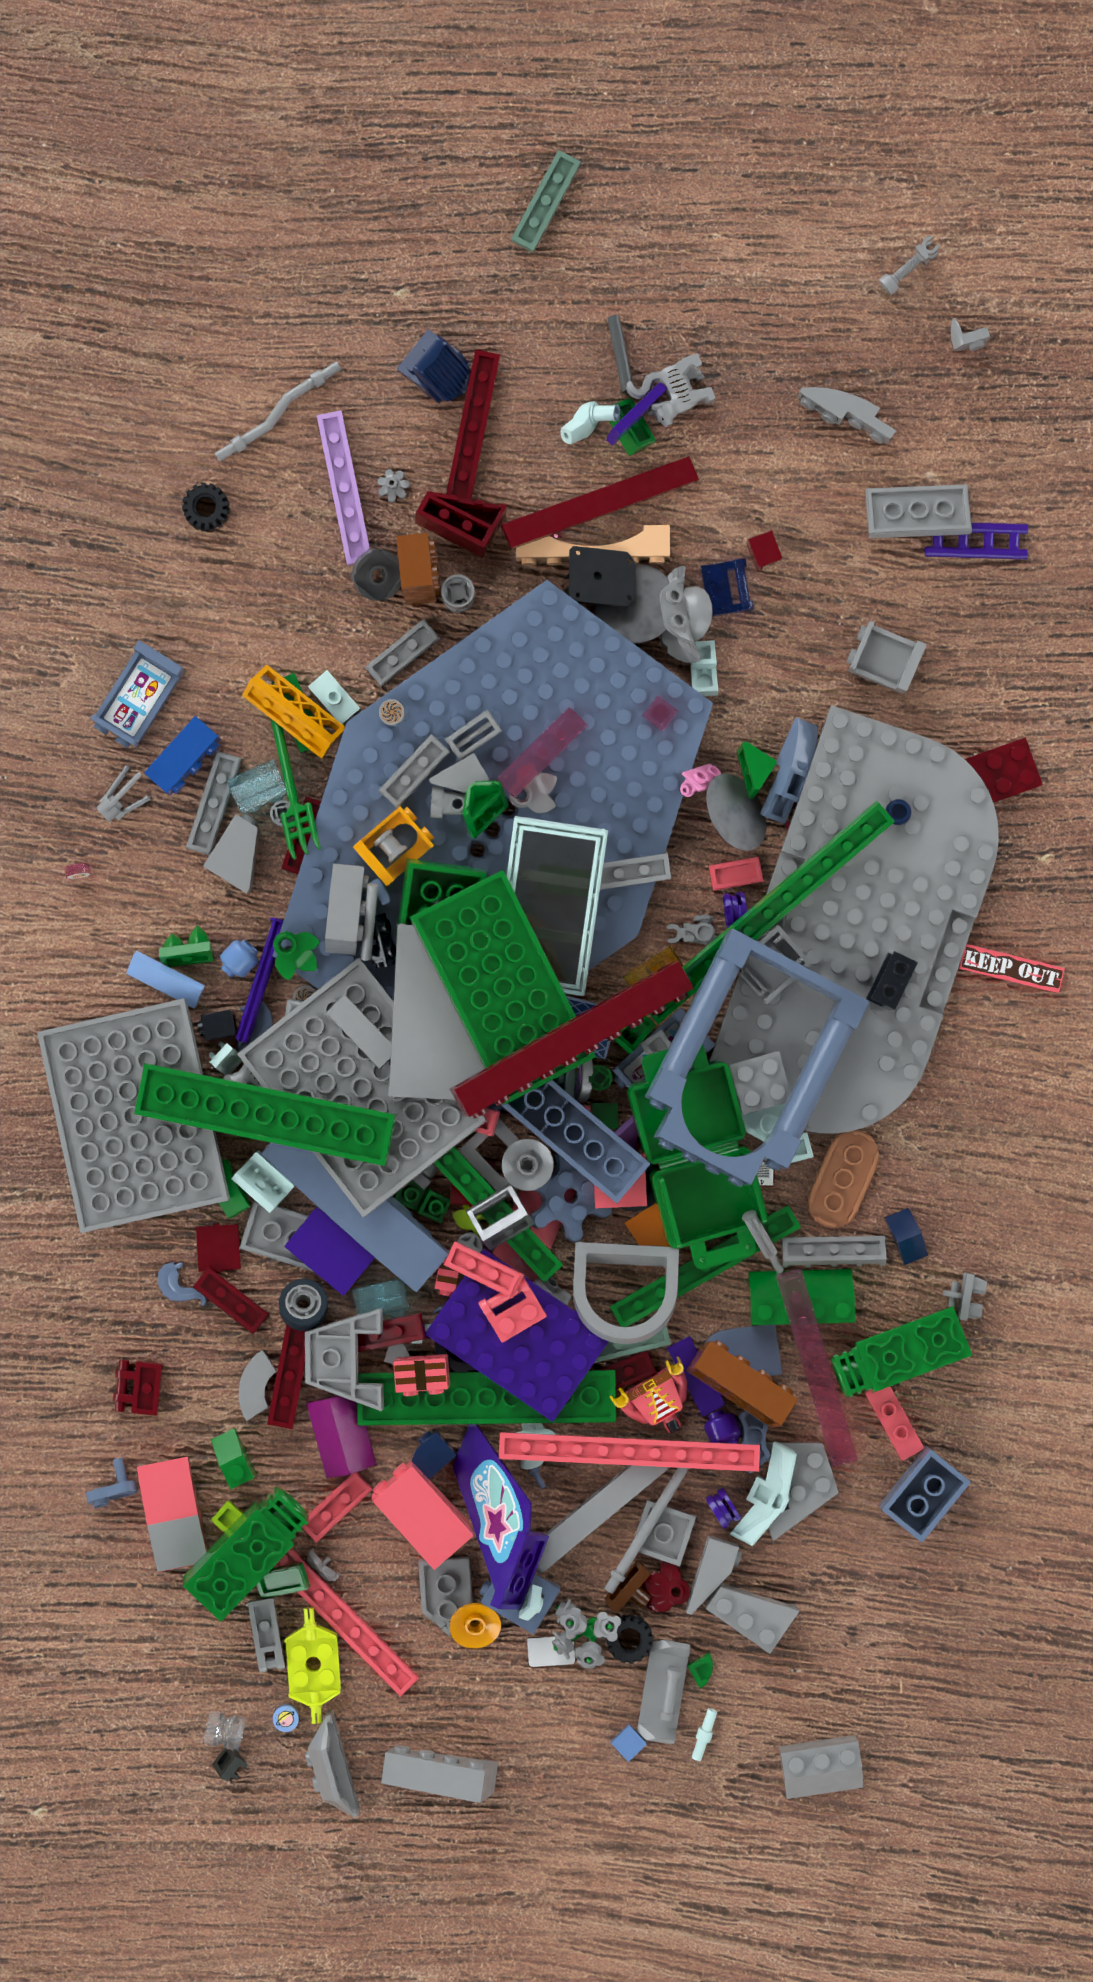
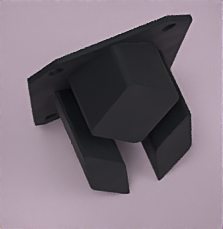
(616, 578)

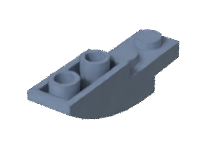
(794, 767)

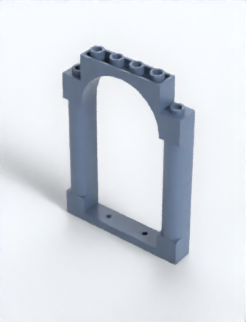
(670, 1078)

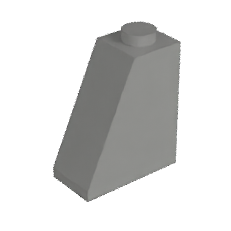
(236, 853)

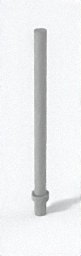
(618, 1574)

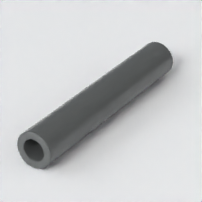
(620, 351)

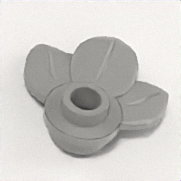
(537, 794)

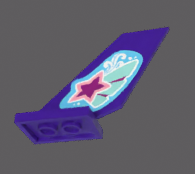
(499, 1518)

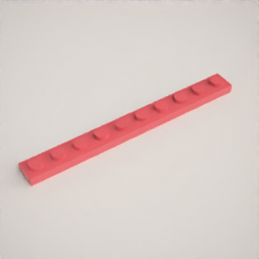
(629, 1451)

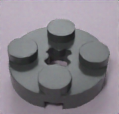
(363, 574)

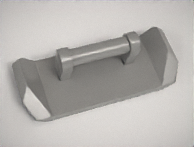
(663, 1691)

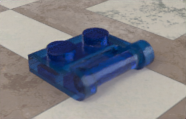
(717, 586)

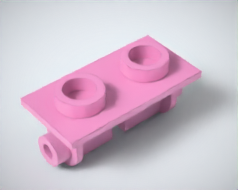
(698, 779)

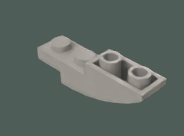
(837, 405)

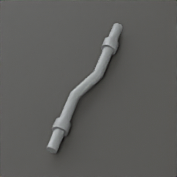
(316, 379)

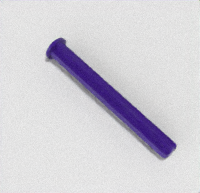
(259, 984)

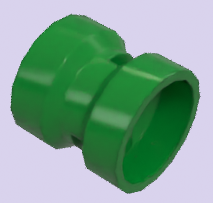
(601, 1078)

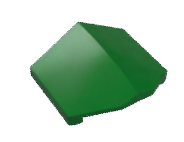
(482, 805)

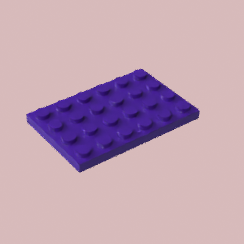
(535, 1365)

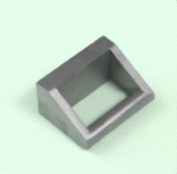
(506, 1227)

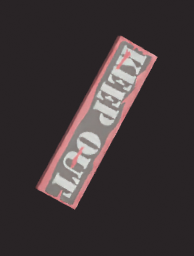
(1012, 968)

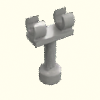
(922, 254)

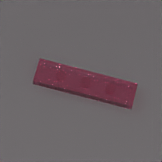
(541, 752)

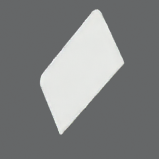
(542, 1653)

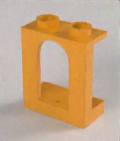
(396, 818)

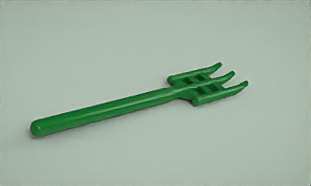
(295, 808)

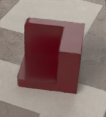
(764, 550)

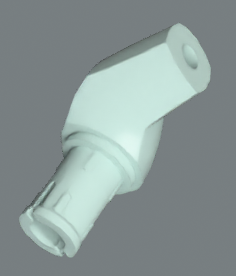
(586, 421)

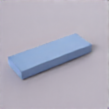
(165, 979)

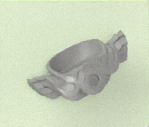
(685, 617)

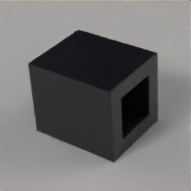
(217, 1025)

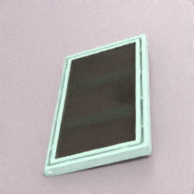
(558, 884)

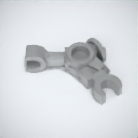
(700, 933)

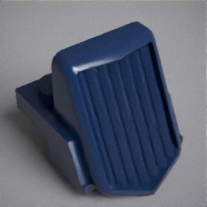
(436, 368)

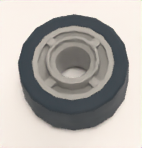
(303, 1291)

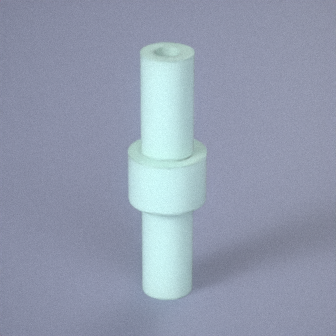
(704, 1734)

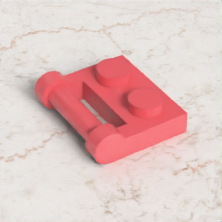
(516, 1317)

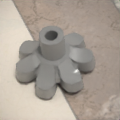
(396, 489)

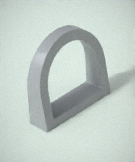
(625, 1255)

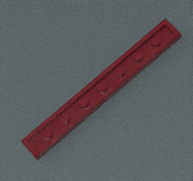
(599, 502)

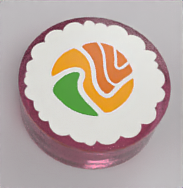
(77, 871)

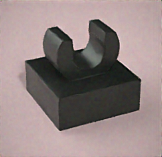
(228, 1763)

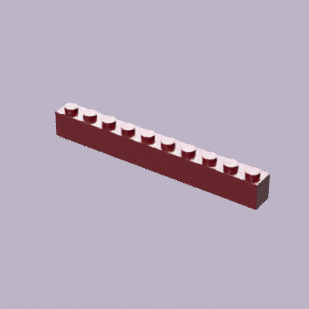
(571, 1039)

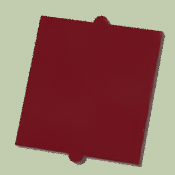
(218, 1247)

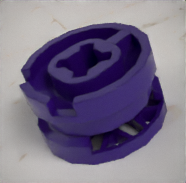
(734, 907)
(721, 1510)

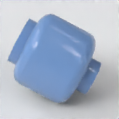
(239, 958)

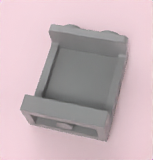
(885, 658)

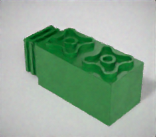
(901, 1353)
(245, 1553)

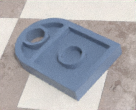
(755, 1344)

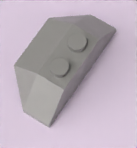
(331, 1767)

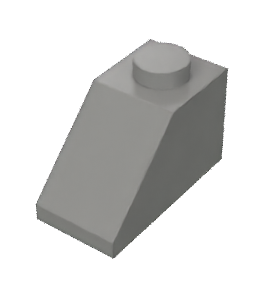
(461, 774)

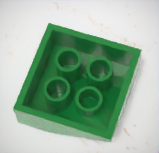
(432, 882)

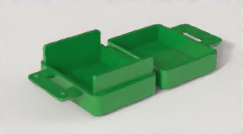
(688, 1197)

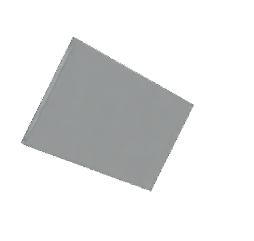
(428, 1037)

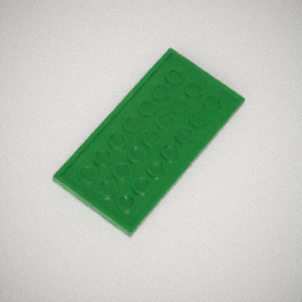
(495, 971)

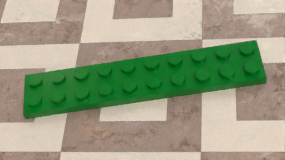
(265, 1114)
(479, 1400)

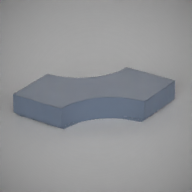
(754, 1433)

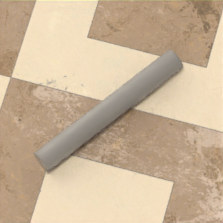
(369, 921)

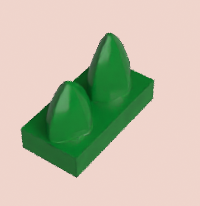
(195, 952)

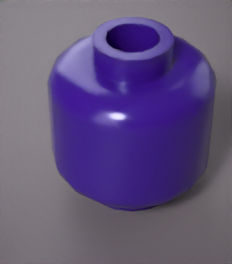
(722, 1428)

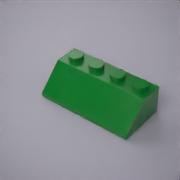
(828, 1289)

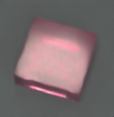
(659, 713)

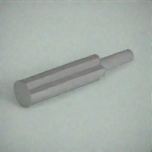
(762, 1238)

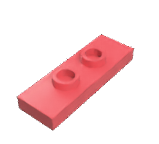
(895, 1422)

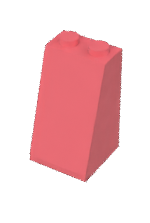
(422, 1514)

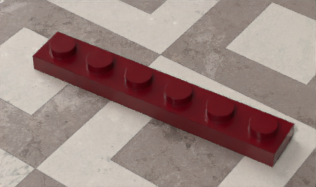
(473, 424)

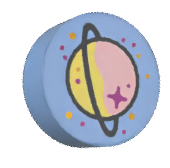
(286, 1718)

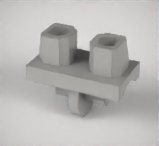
(969, 1285)

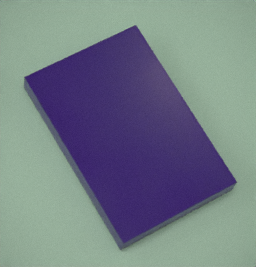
(329, 1251)

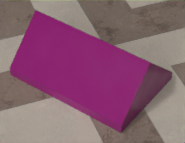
(340, 1439)

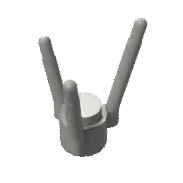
(110, 804)

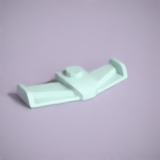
(768, 1495)

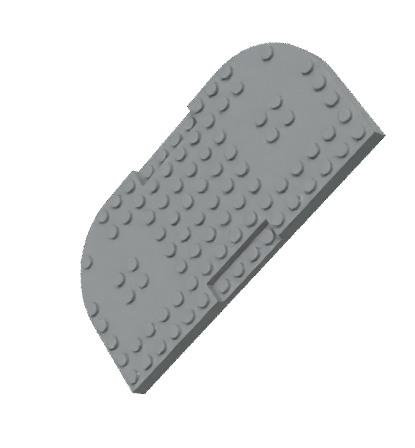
(901, 893)

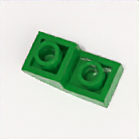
(238, 1198)
(423, 1201)

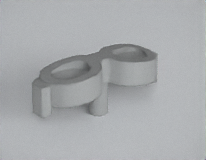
(316, 1564)

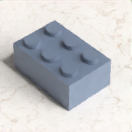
(924, 1494)

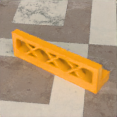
(290, 713)

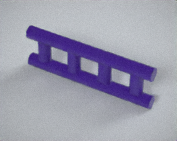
(988, 551)

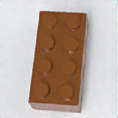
(418, 568)
(742, 1384)

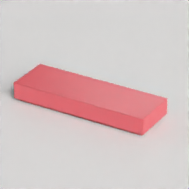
(484, 1269)
(336, 1505)

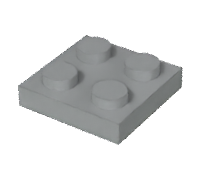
(760, 1082)
(668, 1536)

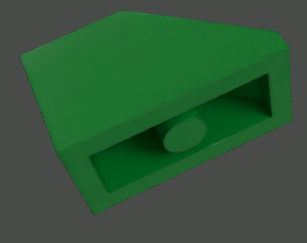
(233, 1458)

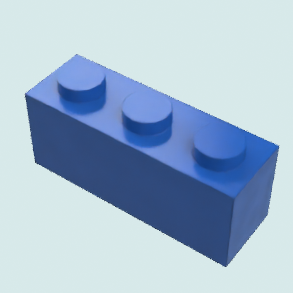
(183, 756)

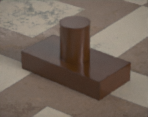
(630, 1588)

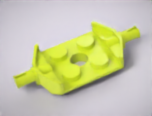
(309, 1685)

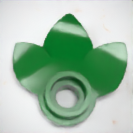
(298, 956)

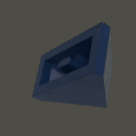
(906, 1236)

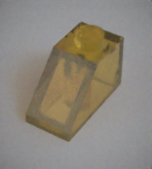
(651, 965)

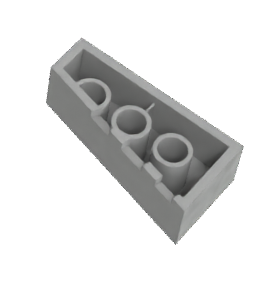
(440, 1773)

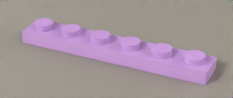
(343, 485)

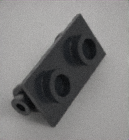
(384, 950)

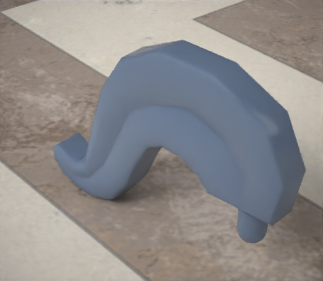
(263, 1023)
(171, 1288)

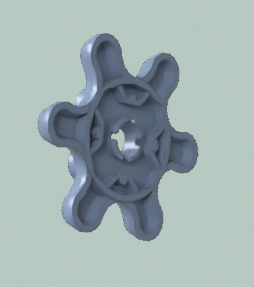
(556, 1208)

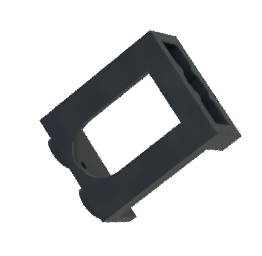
(888, 986)

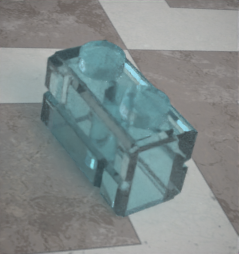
(257, 787)
(389, 1295)

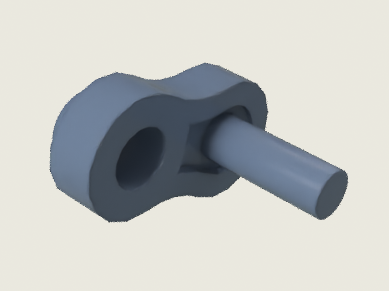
(100, 1497)

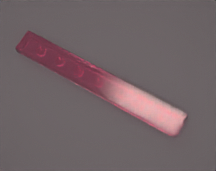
(816, 1367)

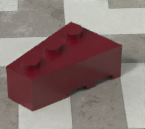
(461, 520)

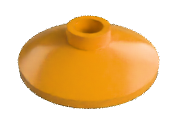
(477, 1633)

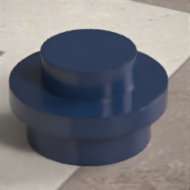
(899, 811)

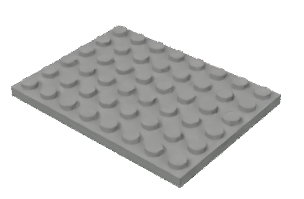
(318, 1060)
(119, 1161)

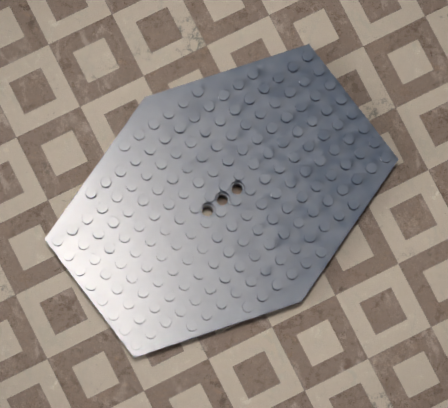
(526, 673)

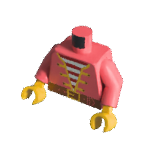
(656, 1398)

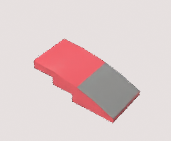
(172, 1513)

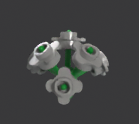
(576, 1626)

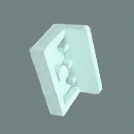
(263, 1181)

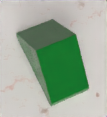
(754, 767)
(634, 1036)

